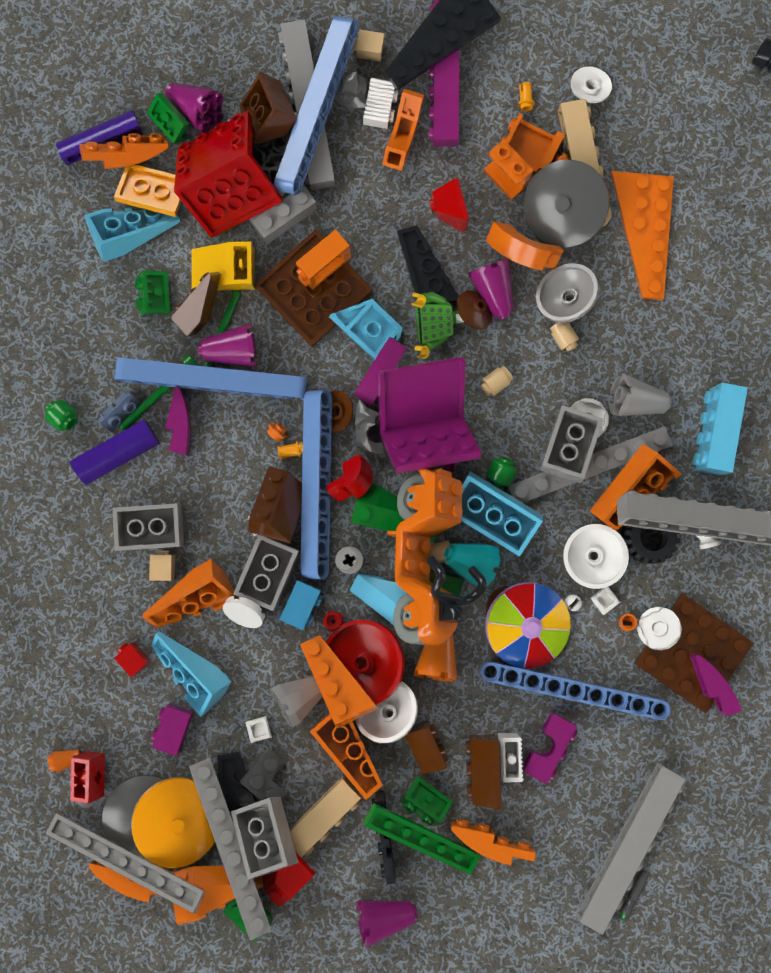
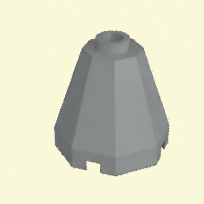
(296, 698)

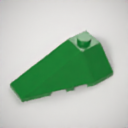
(378, 510)

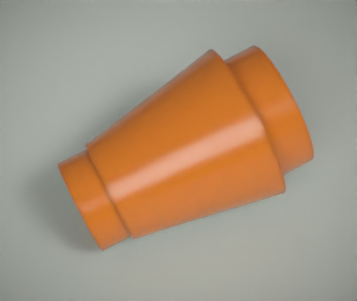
(61, 759)

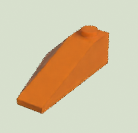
(198, 590)
(217, 888)

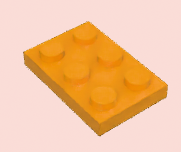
(148, 190)

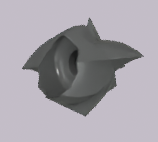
(352, 91)
(367, 430)

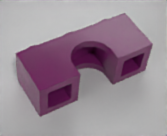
(543, 765)

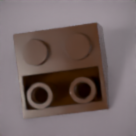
(425, 748)

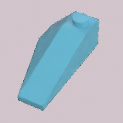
(123, 231)
(378, 594)
(200, 678)

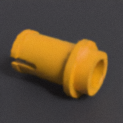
(526, 102)
(290, 450)

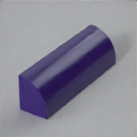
(102, 133)
(114, 452)

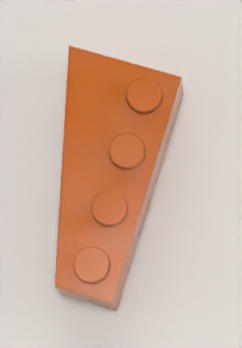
(644, 473)
(339, 688)
(348, 753)

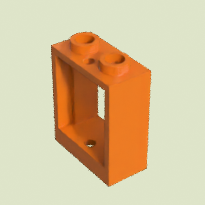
(323, 260)

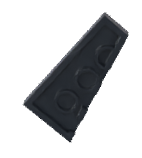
(422, 265)
(230, 773)
(385, 846)

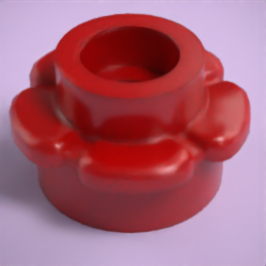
(327, 621)

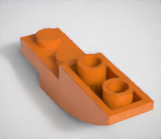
(131, 151)
(482, 840)
(121, 883)

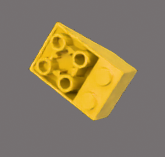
(231, 259)

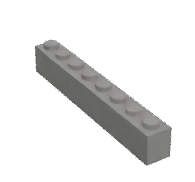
(301, 68)
(694, 518)
(228, 848)
(630, 848)

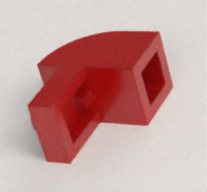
(355, 481)

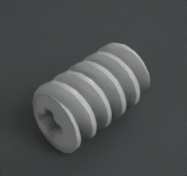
(341, 557)

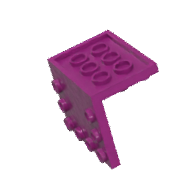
(425, 415)

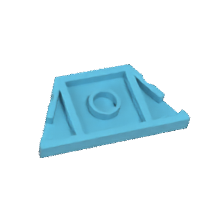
(367, 326)

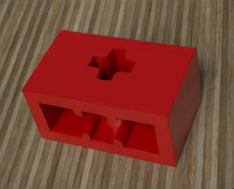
(87, 777)

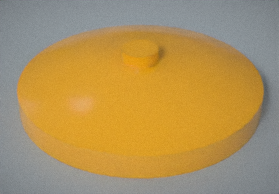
(171, 824)

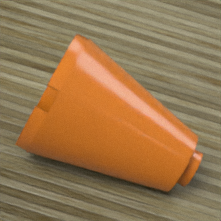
(438, 662)

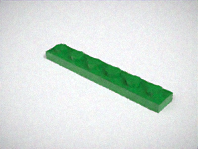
(421, 838)

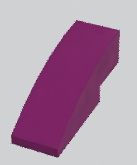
(386, 359)
(180, 423)
(715, 686)

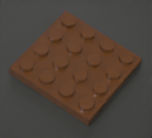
(308, 308)
(702, 635)

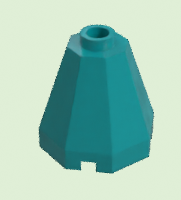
(465, 555)

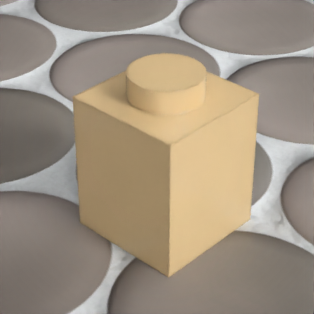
(369, 45)
(162, 566)

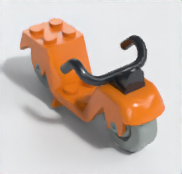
(428, 506)

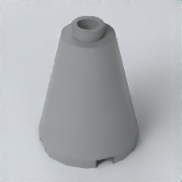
(637, 398)

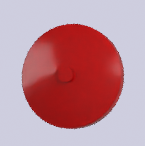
(371, 656)

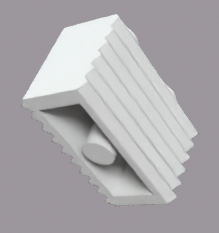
(379, 103)
(510, 757)

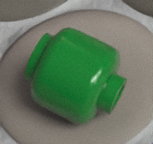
(61, 415)
(502, 472)

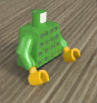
(433, 321)

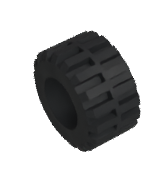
(641, 554)

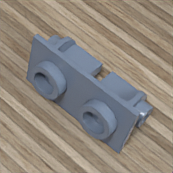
(113, 416)

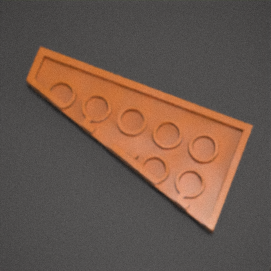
(646, 216)

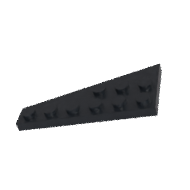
(440, 35)

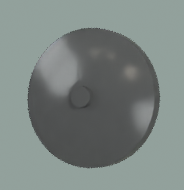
(566, 203)
(120, 807)

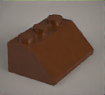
(269, 109)
(277, 506)
(484, 771)

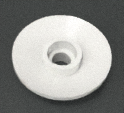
(591, 78)

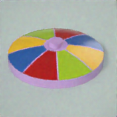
(528, 625)

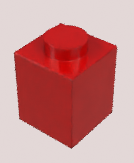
(131, 658)

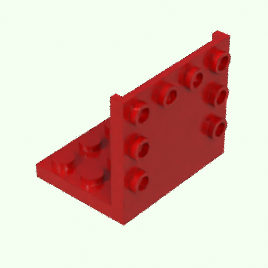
(221, 177)

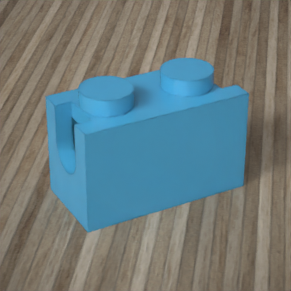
(301, 604)

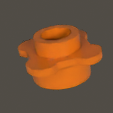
(277, 431)

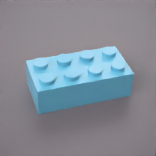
(720, 429)
(498, 514)

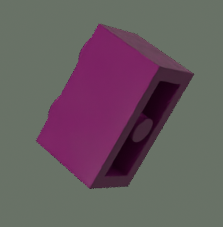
(172, 729)

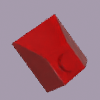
(450, 205)
(286, 882)

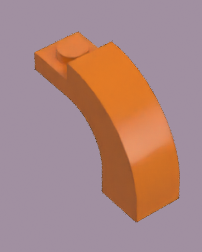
(404, 130)
(521, 249)

